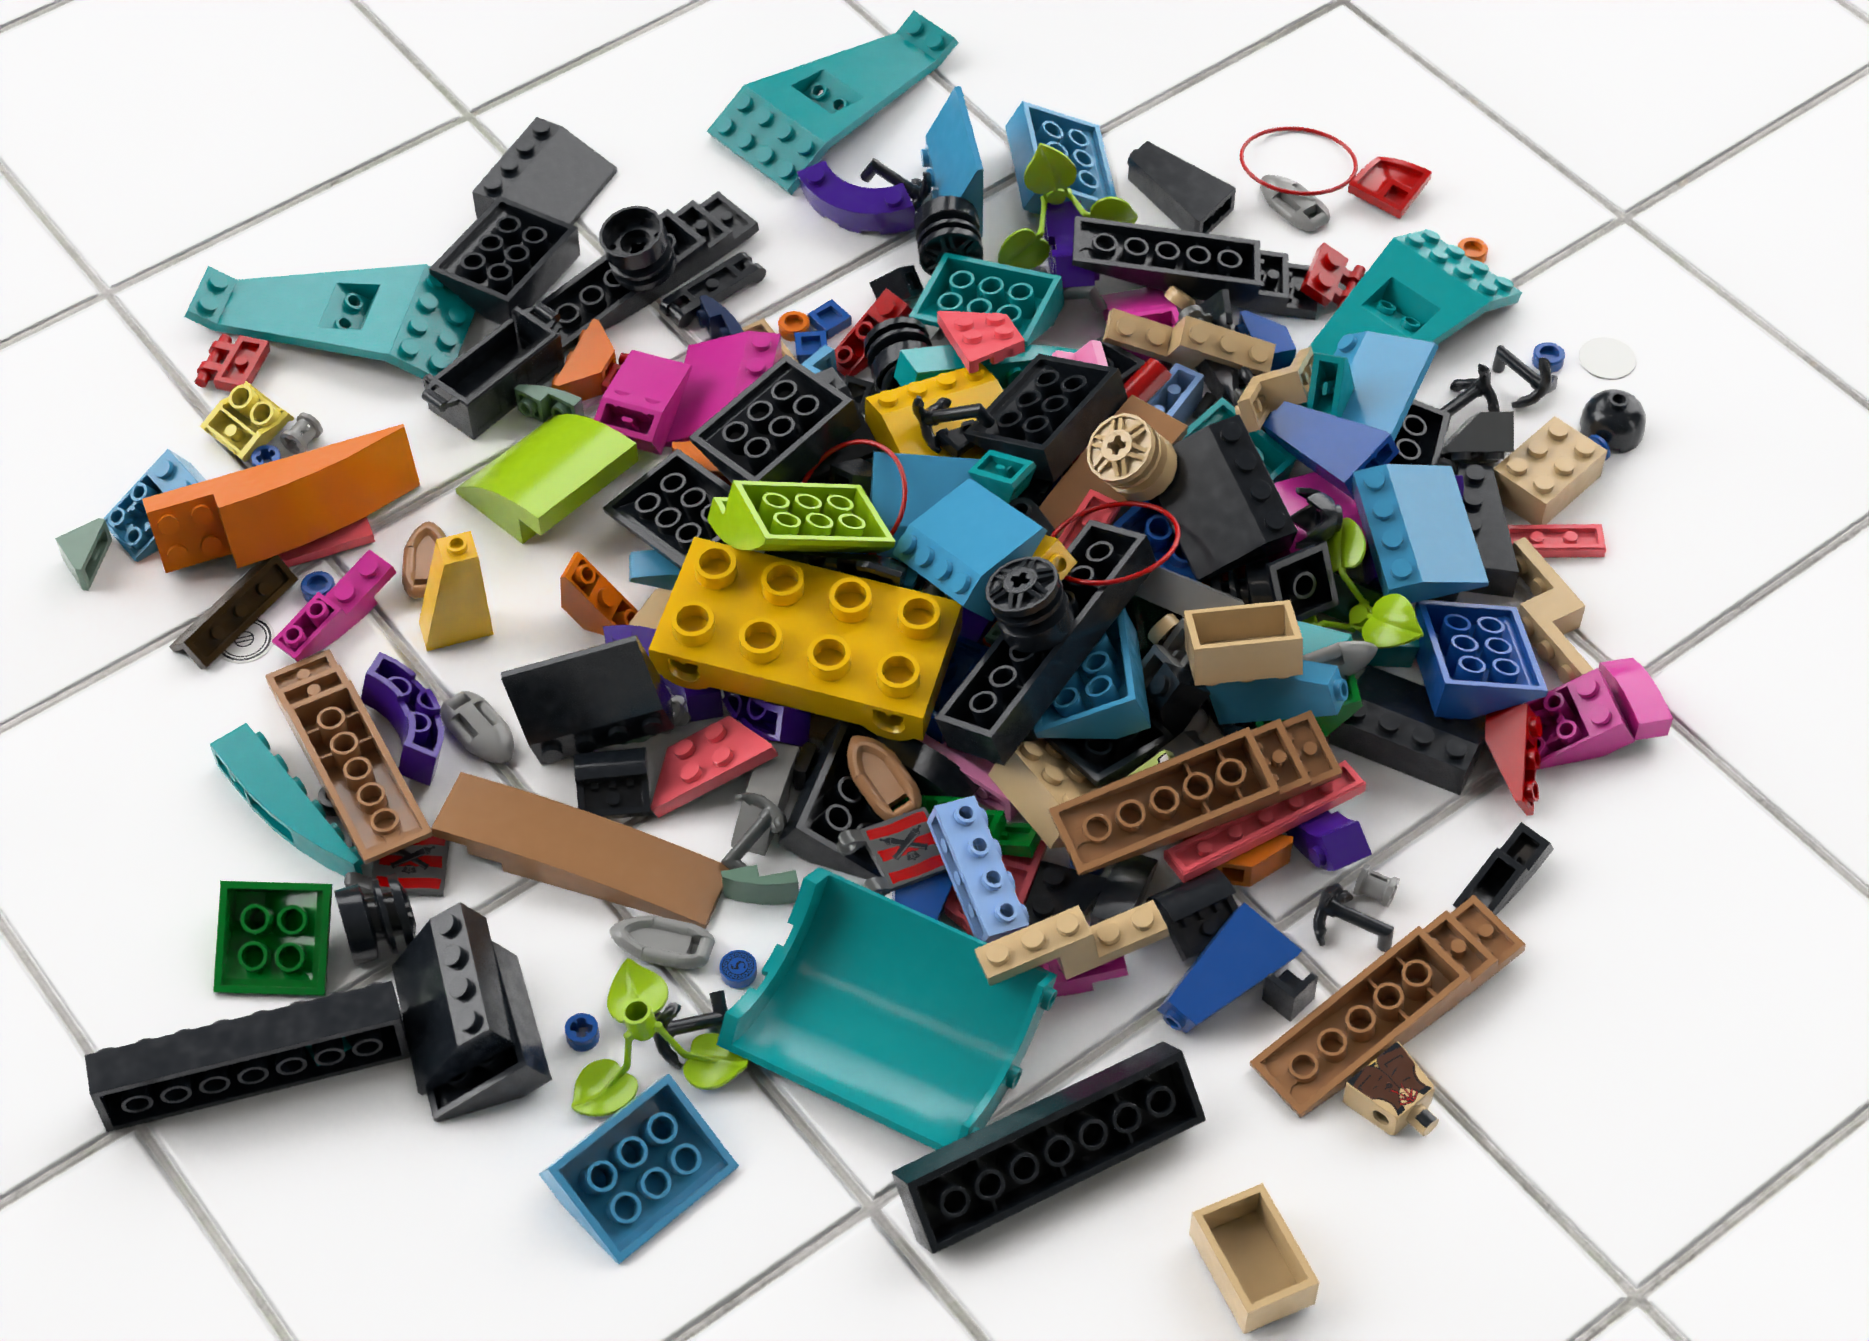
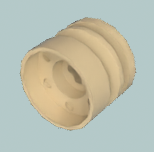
(1131, 457)

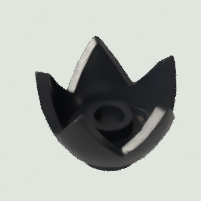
(1319, 518)

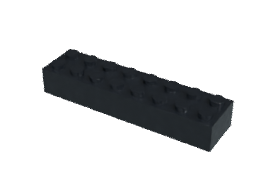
(1014, 689)
(246, 1056)
(1048, 1146)

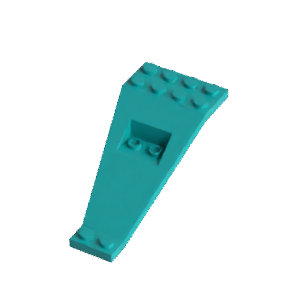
(785, 124)
(1417, 292)
(366, 313)

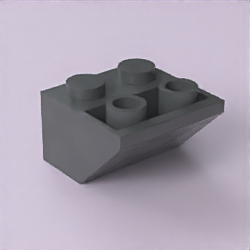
(1482, 436)

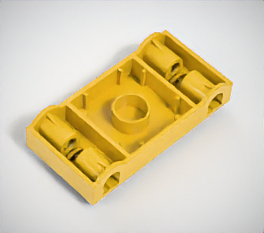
(807, 638)

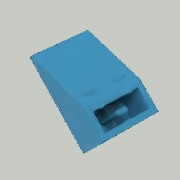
(128, 517)

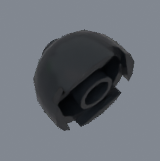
(1614, 417)

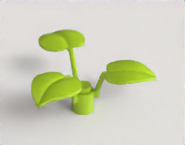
(1050, 175)
(1392, 617)
(634, 1000)

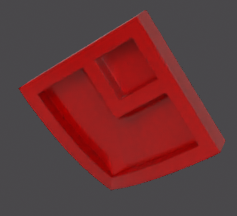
(1390, 184)

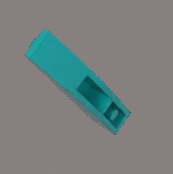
(929, 362)
(282, 799)

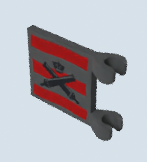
(900, 849)
(418, 868)

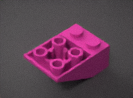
(1144, 303)
(644, 399)
(1580, 721)

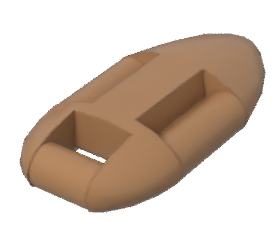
(418, 558)
(881, 777)

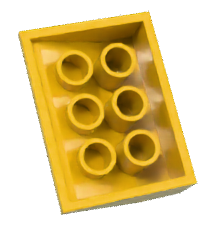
(895, 425)

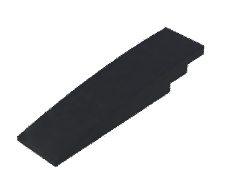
(699, 239)
(1193, 263)

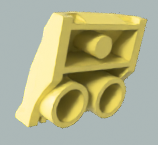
(245, 421)

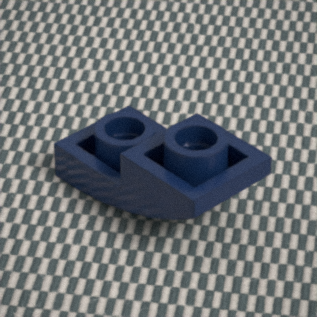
(716, 318)

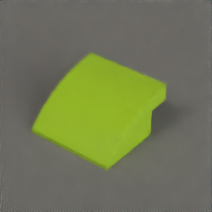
(549, 474)
(799, 518)

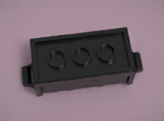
(481, 382)

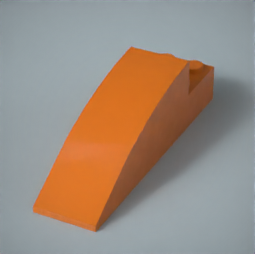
(281, 501)

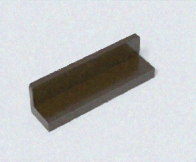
(235, 611)

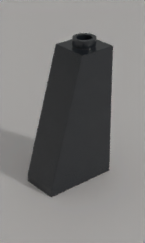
(1179, 189)

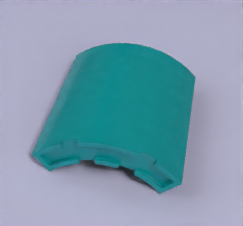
(888, 1013)

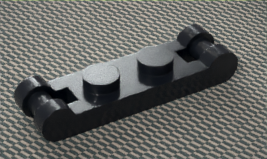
(716, 283)

